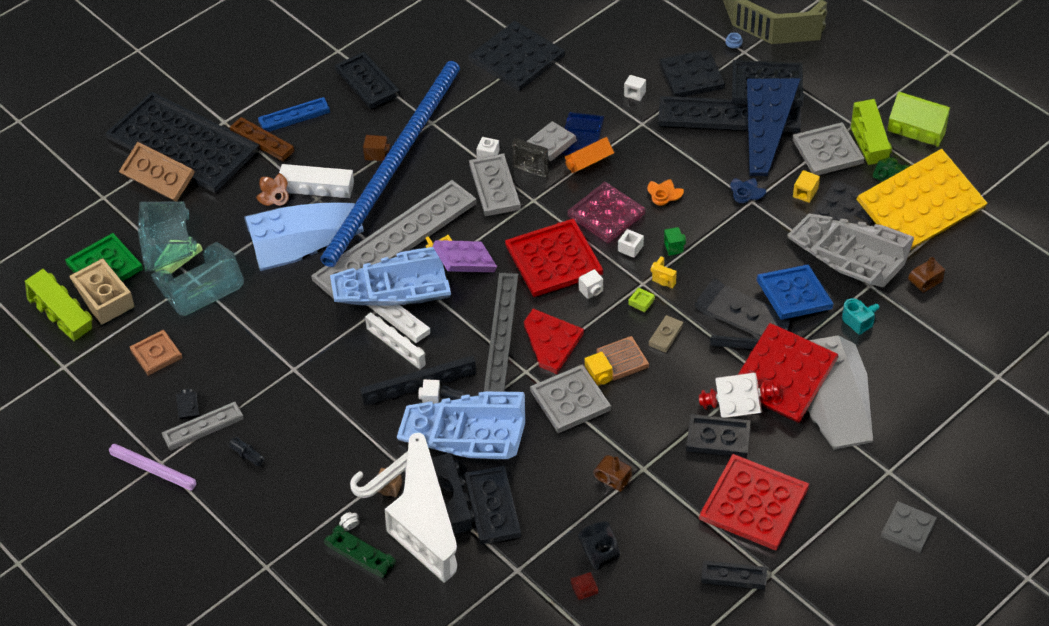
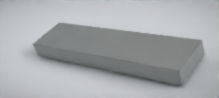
(202, 426)

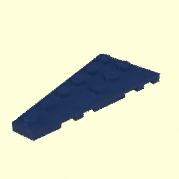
(768, 111)

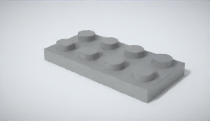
(494, 185)

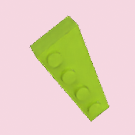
(58, 304)

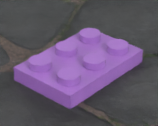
(464, 256)

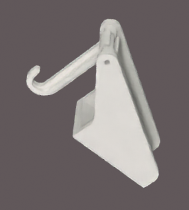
(419, 514)

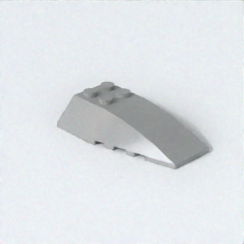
(854, 249)
(843, 399)

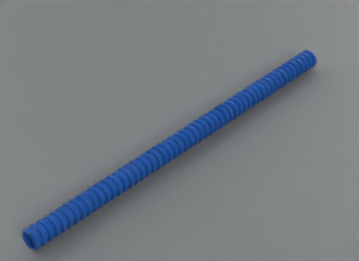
(389, 165)

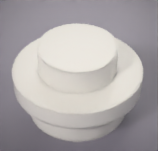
(349, 521)

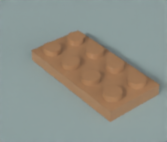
(157, 171)

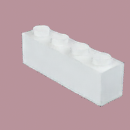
(318, 181)

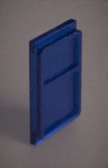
(585, 128)

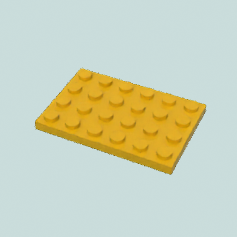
(923, 198)

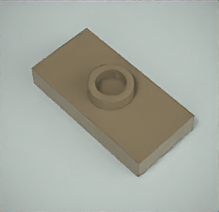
(666, 334)

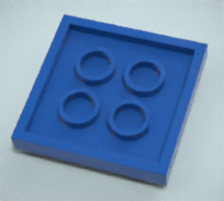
(794, 291)

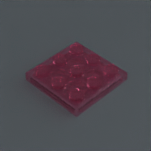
(606, 212)

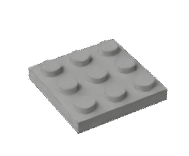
(828, 149)
(570, 398)

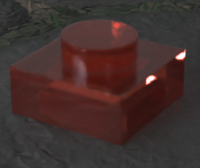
(584, 586)

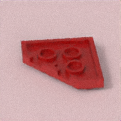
(551, 339)

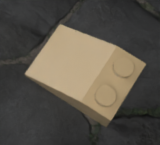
(102, 291)

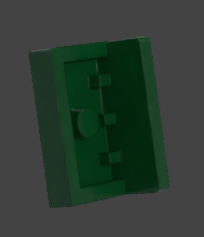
(887, 168)

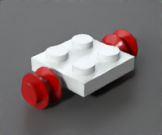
(739, 395)

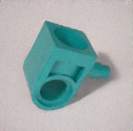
(858, 315)

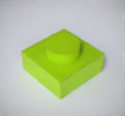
(641, 299)

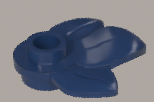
(746, 191)

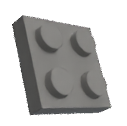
(554, 138)

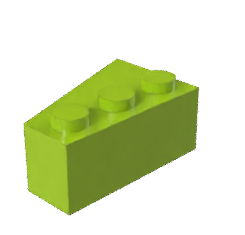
(869, 131)

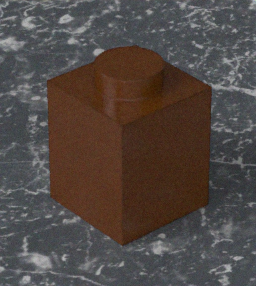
(376, 148)

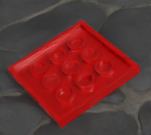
(553, 257)
(794, 365)
(754, 502)

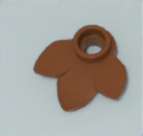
(271, 189)

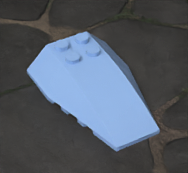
(294, 231)
(402, 280)
(469, 426)

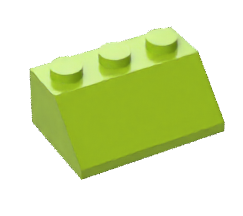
(918, 119)

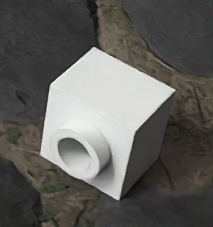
(635, 87)
(487, 147)
(630, 243)
(591, 284)
(430, 391)

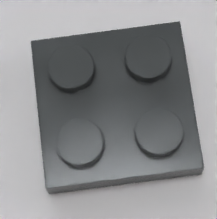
(908, 527)

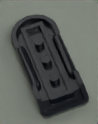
(738, 309)

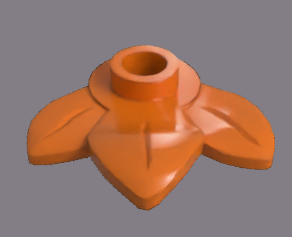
(664, 192)

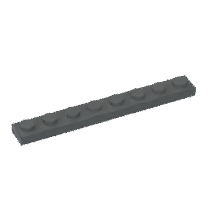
(501, 333)

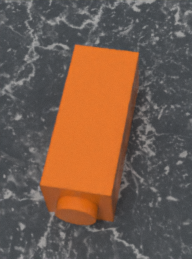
(588, 155)

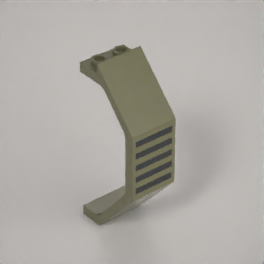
(777, 27)

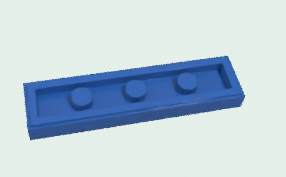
(294, 114)

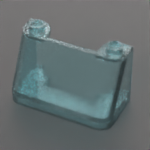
(164, 234)
(202, 284)

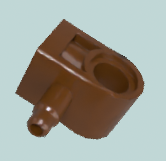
(927, 275)
(613, 472)

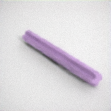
(152, 467)

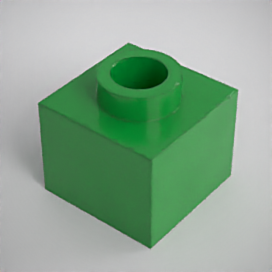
(674, 241)

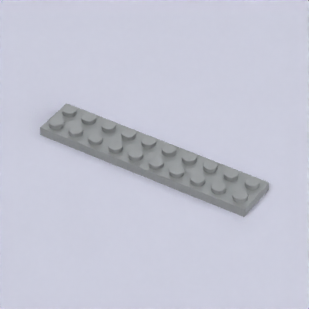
(402, 232)

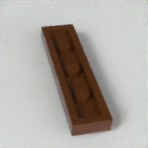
(266, 140)

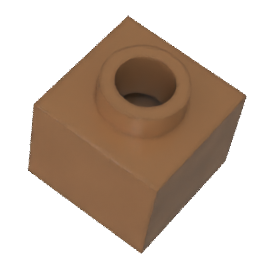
(392, 487)

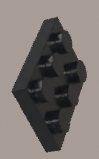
(718, 435)

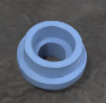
(734, 40)

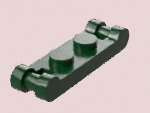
(359, 552)

